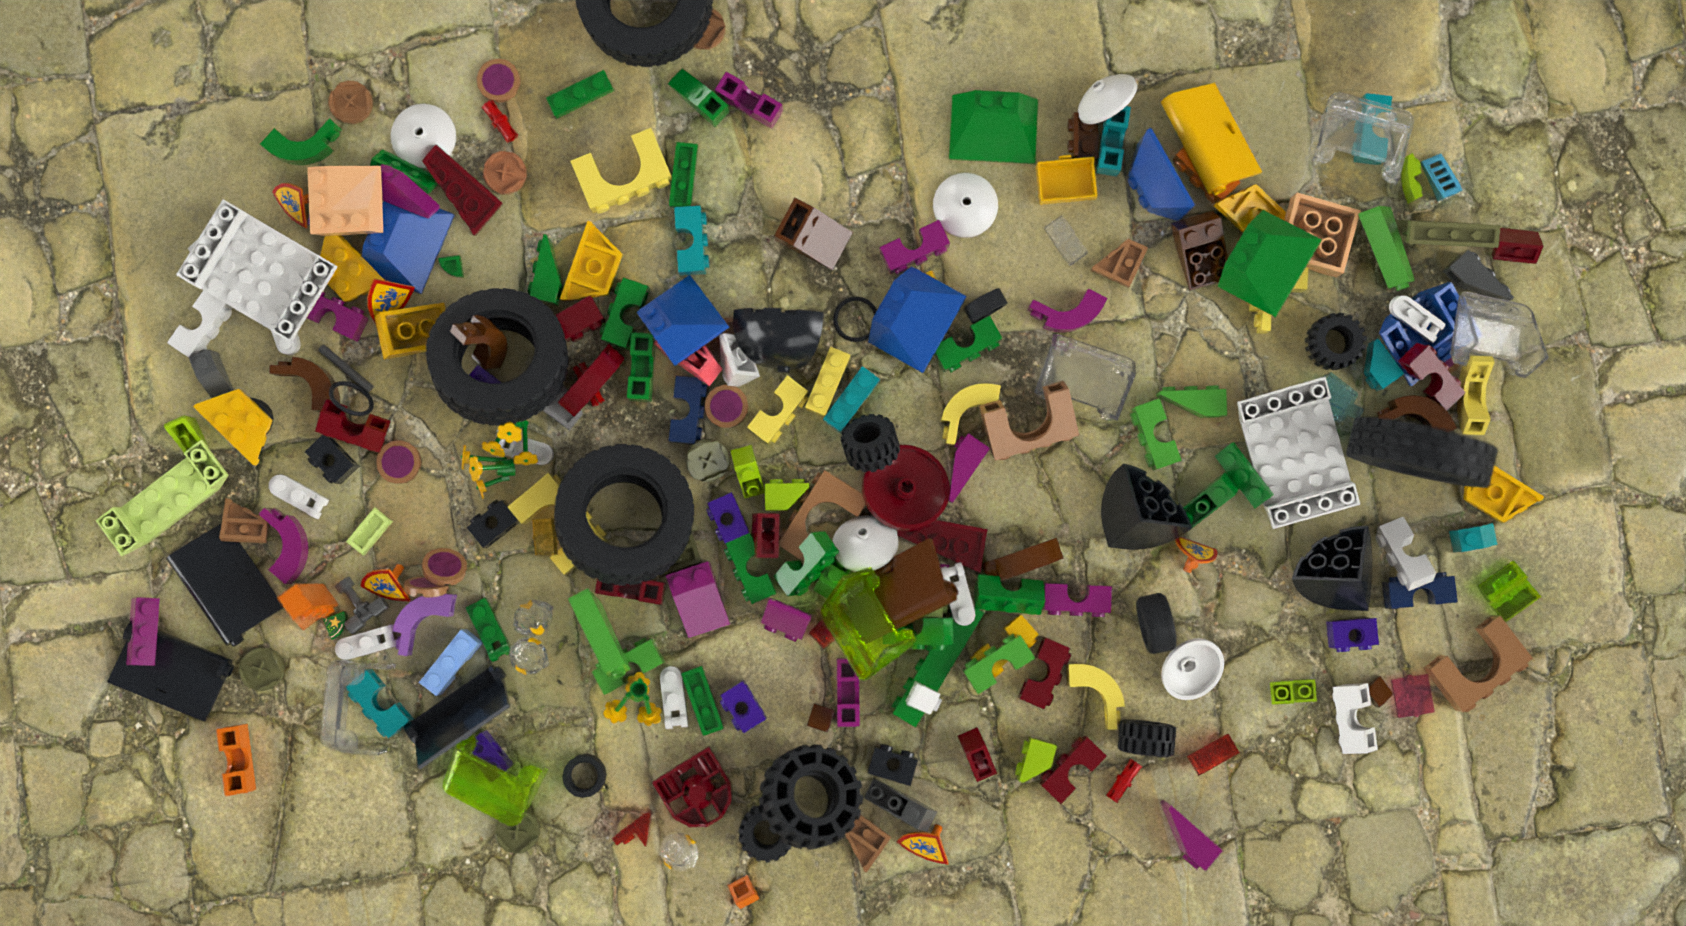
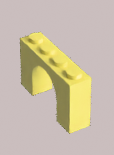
(652, 174)
(536, 499)

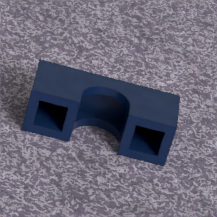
(688, 430)
(1439, 591)

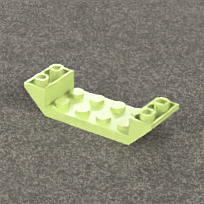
(164, 500)

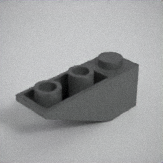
(1472, 275)
(900, 805)

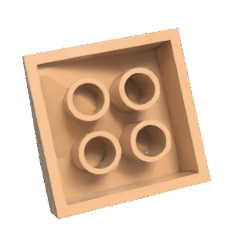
(345, 200)
(1329, 222)

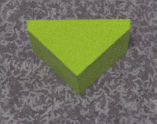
(185, 432)

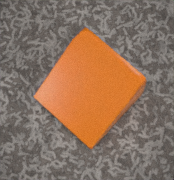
(743, 892)

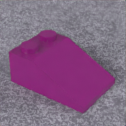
(698, 599)
(785, 619)
(1195, 845)

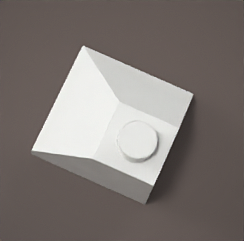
(736, 365)

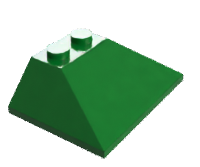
(993, 127)
(1267, 262)

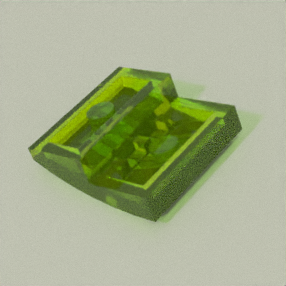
(1509, 591)

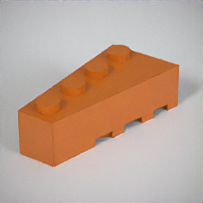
(308, 603)

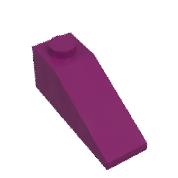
(404, 193)
(966, 460)

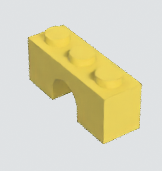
(827, 382)
(769, 427)

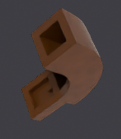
(490, 341)
(314, 374)
(1421, 408)
(1024, 560)

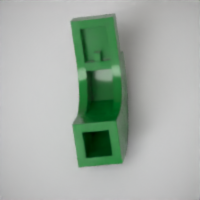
(302, 152)

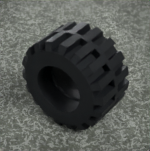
(1351, 334)
(870, 443)
(1147, 738)
(752, 845)

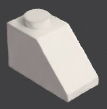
(923, 698)

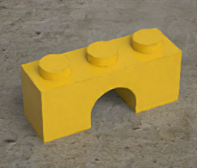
(1017, 626)

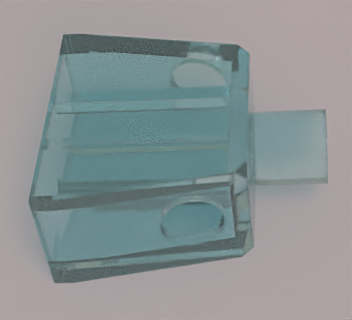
(1342, 399)

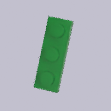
(579, 94)
(683, 174)
(417, 175)
(1244, 475)
(702, 700)

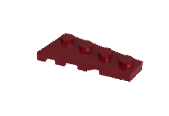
(467, 194)
(953, 541)

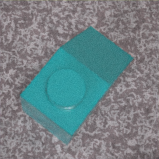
(1380, 366)
(1473, 538)

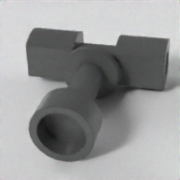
(363, 611)

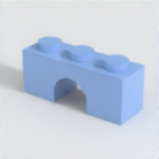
(450, 661)

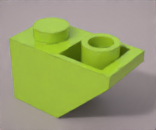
(747, 471)
(783, 496)
(1036, 759)

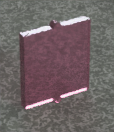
(1412, 695)

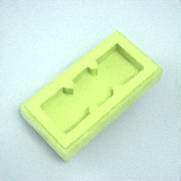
(369, 531)

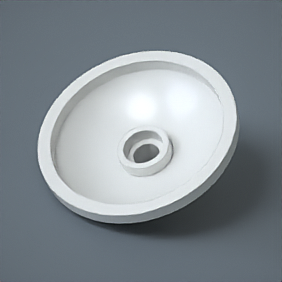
(1106, 98)
(436, 127)
(963, 219)
(866, 550)
(1192, 669)

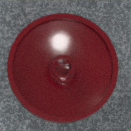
(908, 491)

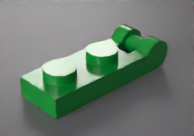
(488, 628)

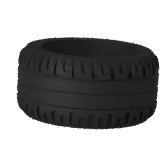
(1156, 623)

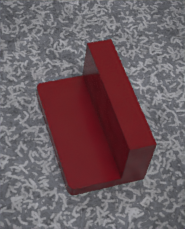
(1518, 246)

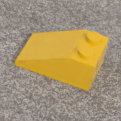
(406, 329)

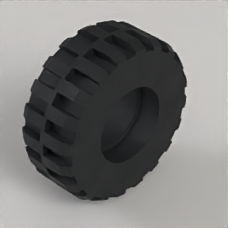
(841, 790)

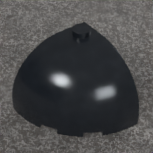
(777, 337)
(1140, 511)
(1338, 570)

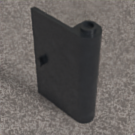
(221, 589)
(183, 673)
(458, 715)

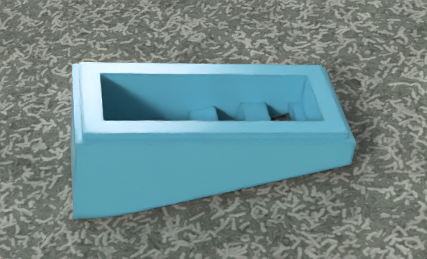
(1436, 186)

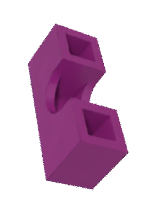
(738, 95)
(933, 242)
(348, 321)
(1096, 600)
(143, 641)
(847, 695)

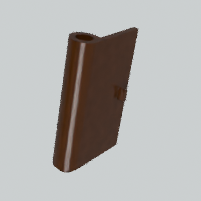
(913, 585)

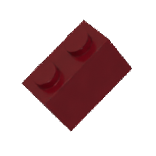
(580, 319)

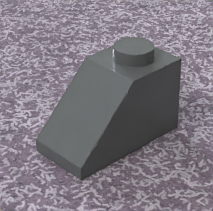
(211, 373)

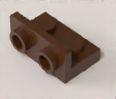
(1083, 138)

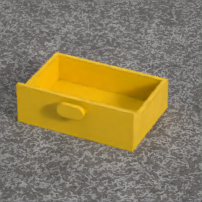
(1066, 180)

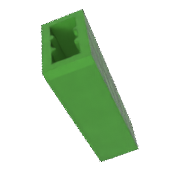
(1387, 246)
(599, 633)

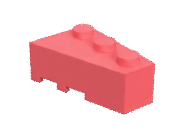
(700, 364)

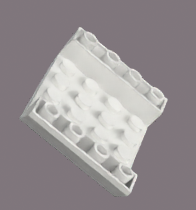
(257, 270)
(1297, 452)

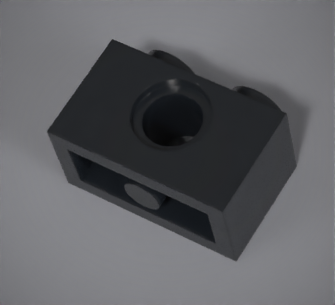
(343, 465)
(479, 524)
(902, 774)

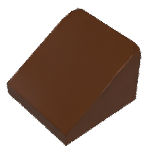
(1379, 692)
(820, 717)

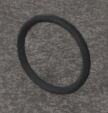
(835, 318)
(342, 408)

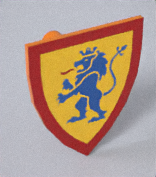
(292, 202)
(387, 296)
(1196, 553)
(385, 583)
(925, 845)

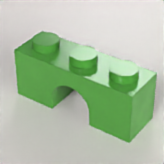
(1158, 453)
(645, 655)
(980, 671)

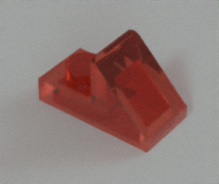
(640, 826)

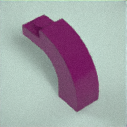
(1071, 320)
(294, 545)

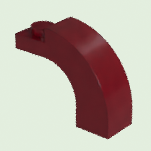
(591, 380)

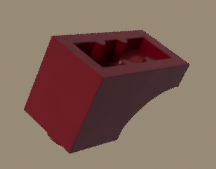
(766, 534)
(977, 754)

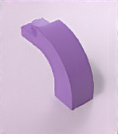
(414, 613)

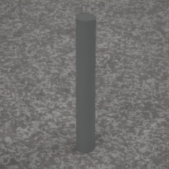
(348, 370)

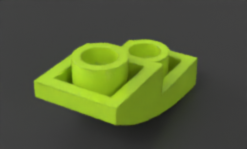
(1411, 188)
(1293, 691)

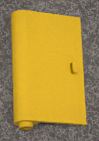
(1210, 136)

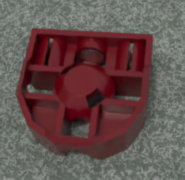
(671, 787)

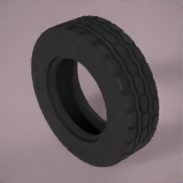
(646, 45)
(509, 400)
(1422, 451)
(623, 465)

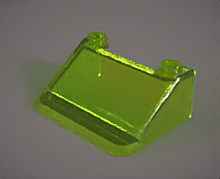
(863, 625)
(490, 787)

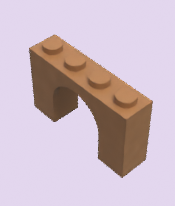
(1058, 425)
(826, 490)
(1508, 657)

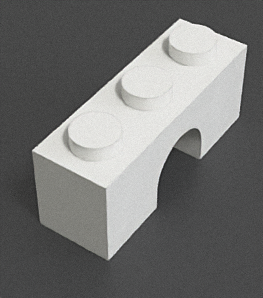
(213, 314)
(1411, 570)
(1353, 736)

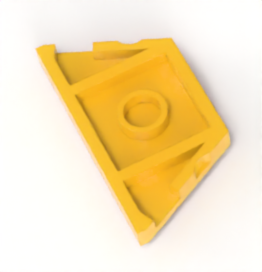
(1246, 205)
(592, 266)
(353, 272)
(238, 421)
(1502, 497)

